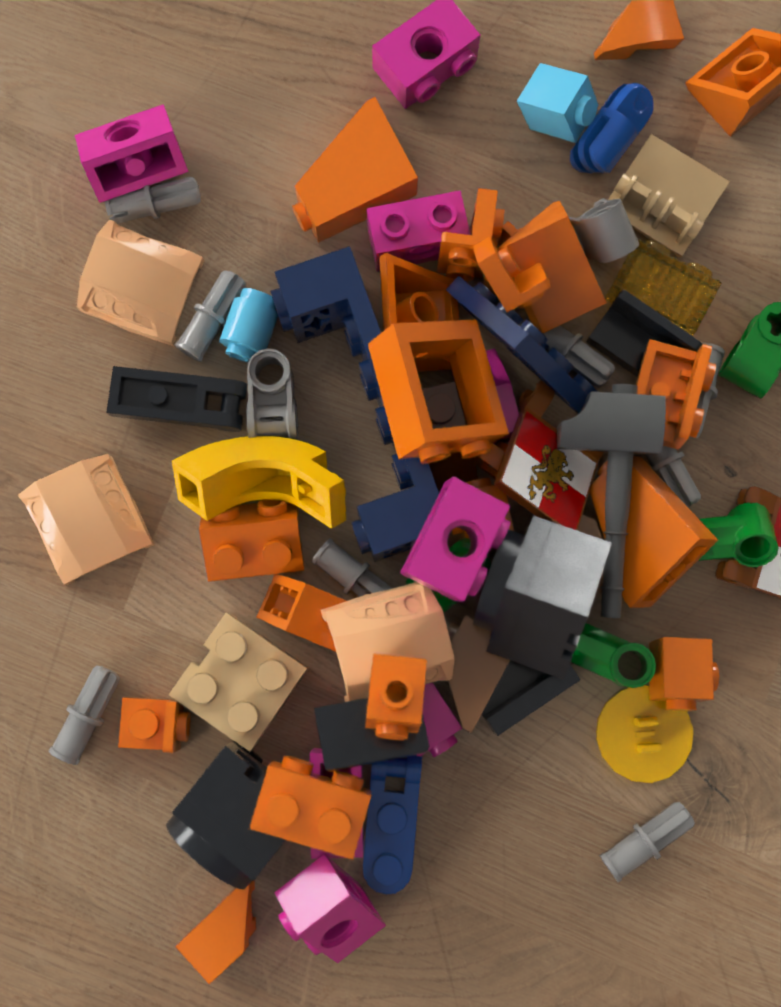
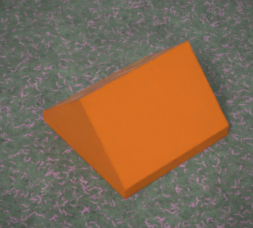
(740, 80)
(554, 245)
(415, 296)

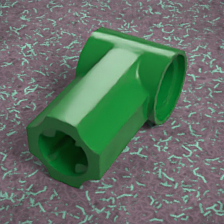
(743, 535)
(600, 654)

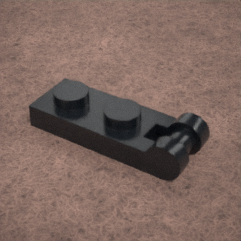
(175, 398)

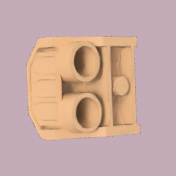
(137, 282)
(86, 517)
(393, 623)

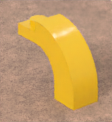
(260, 469)

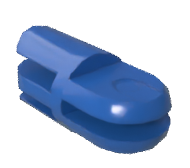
(613, 129)

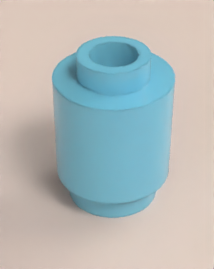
(249, 324)

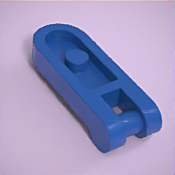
(391, 825)

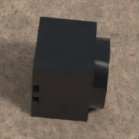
(541, 594)
(217, 816)

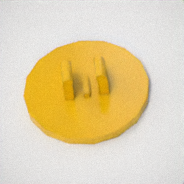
(643, 737)

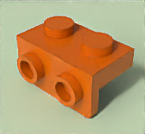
(456, 249)
(680, 378)
(252, 541)
(312, 807)

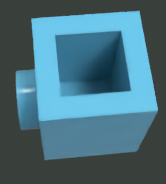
(558, 102)

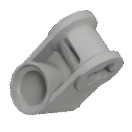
(605, 231)
(274, 406)

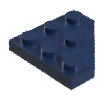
(522, 341)

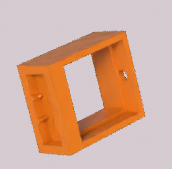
(404, 400)

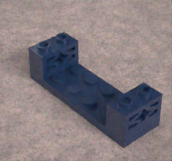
(325, 297)

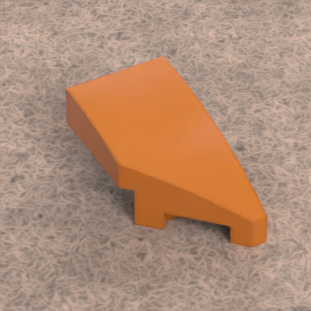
(641, 26)
(221, 935)

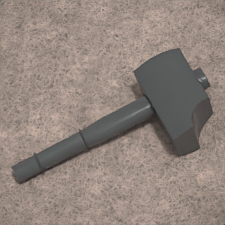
(622, 426)

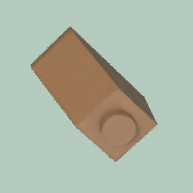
(474, 671)

